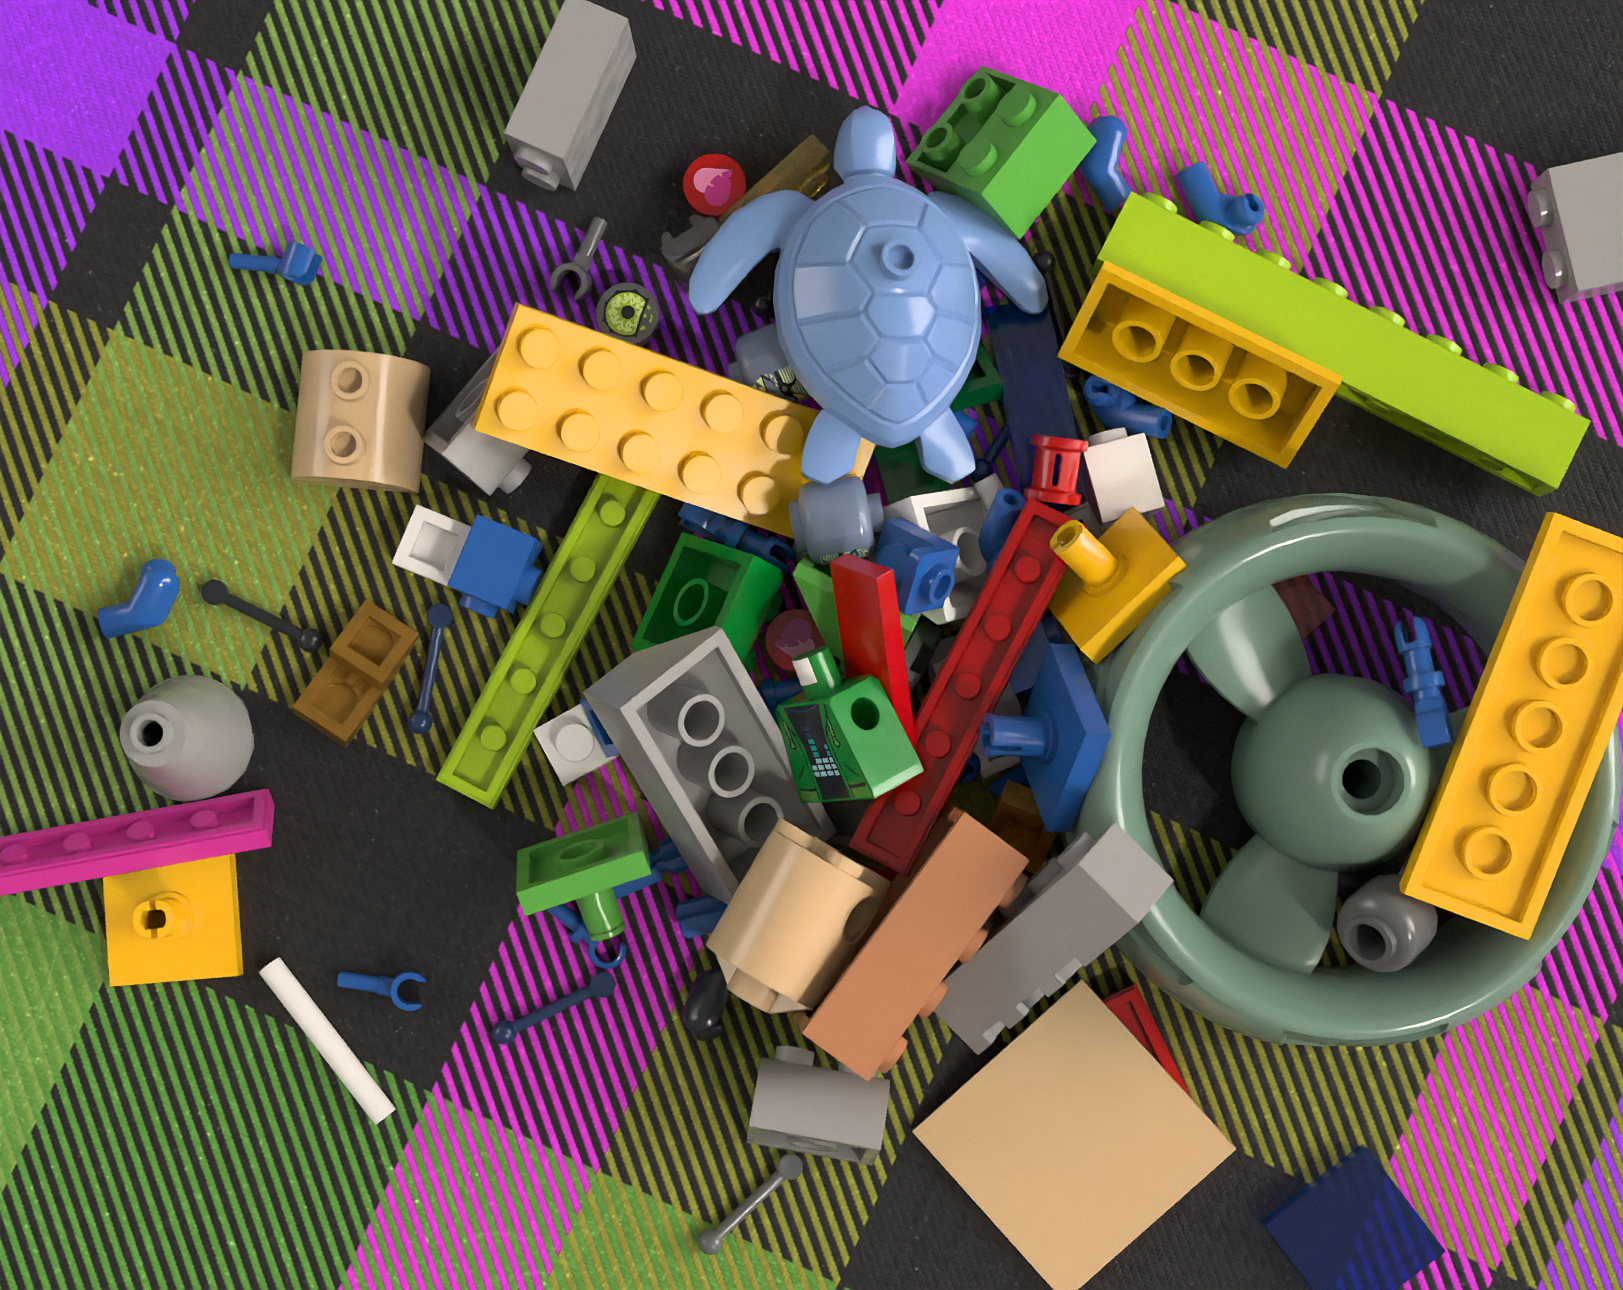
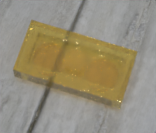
(800, 171)

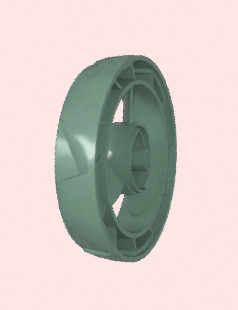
(1275, 902)

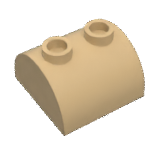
(360, 421)

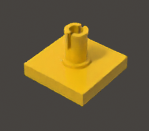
(1110, 580)
(174, 922)

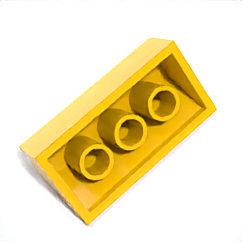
(1198, 365)

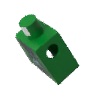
(842, 734)

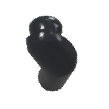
(706, 1005)

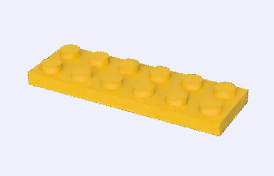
(648, 419)
(1529, 736)

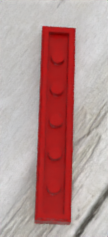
(968, 688)

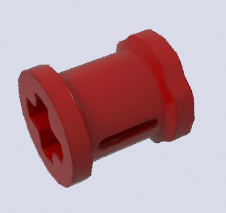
(1065, 487)

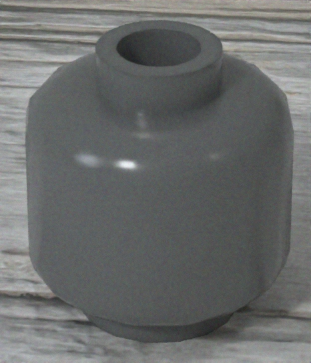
(1385, 926)

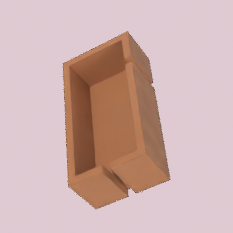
(915, 942)

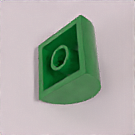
(710, 588)

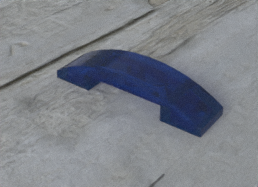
(1033, 386)

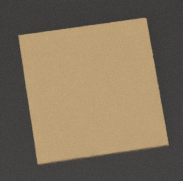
(1073, 1139)

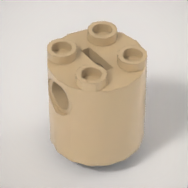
(794, 921)

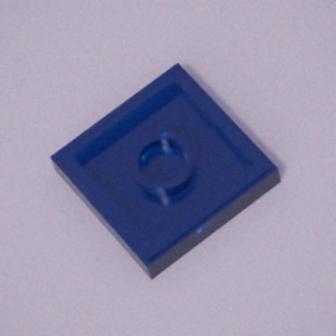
(1353, 1229)

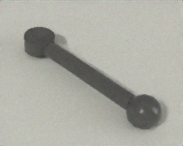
(789, 1168)

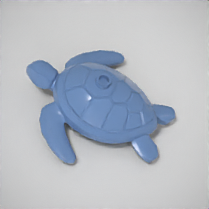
(873, 300)

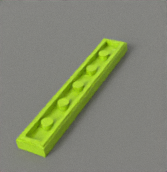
(547, 639)

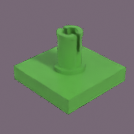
(585, 869)

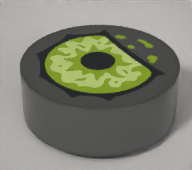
(628, 313)

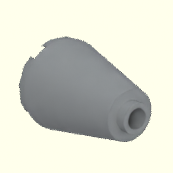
(188, 738)

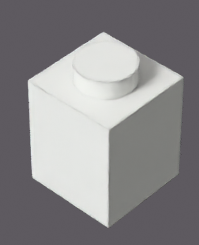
(1119, 476)

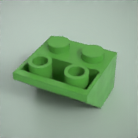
(1003, 148)

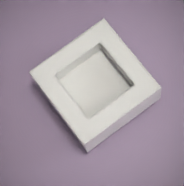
(431, 545)
(571, 745)

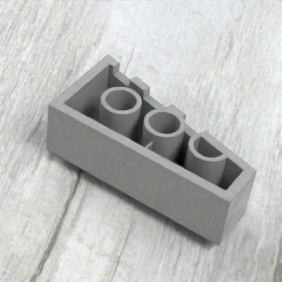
(1050, 930)

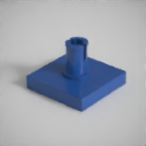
(1055, 738)

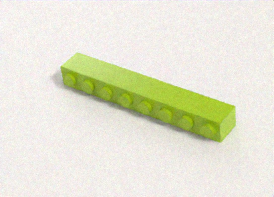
(1383, 365)

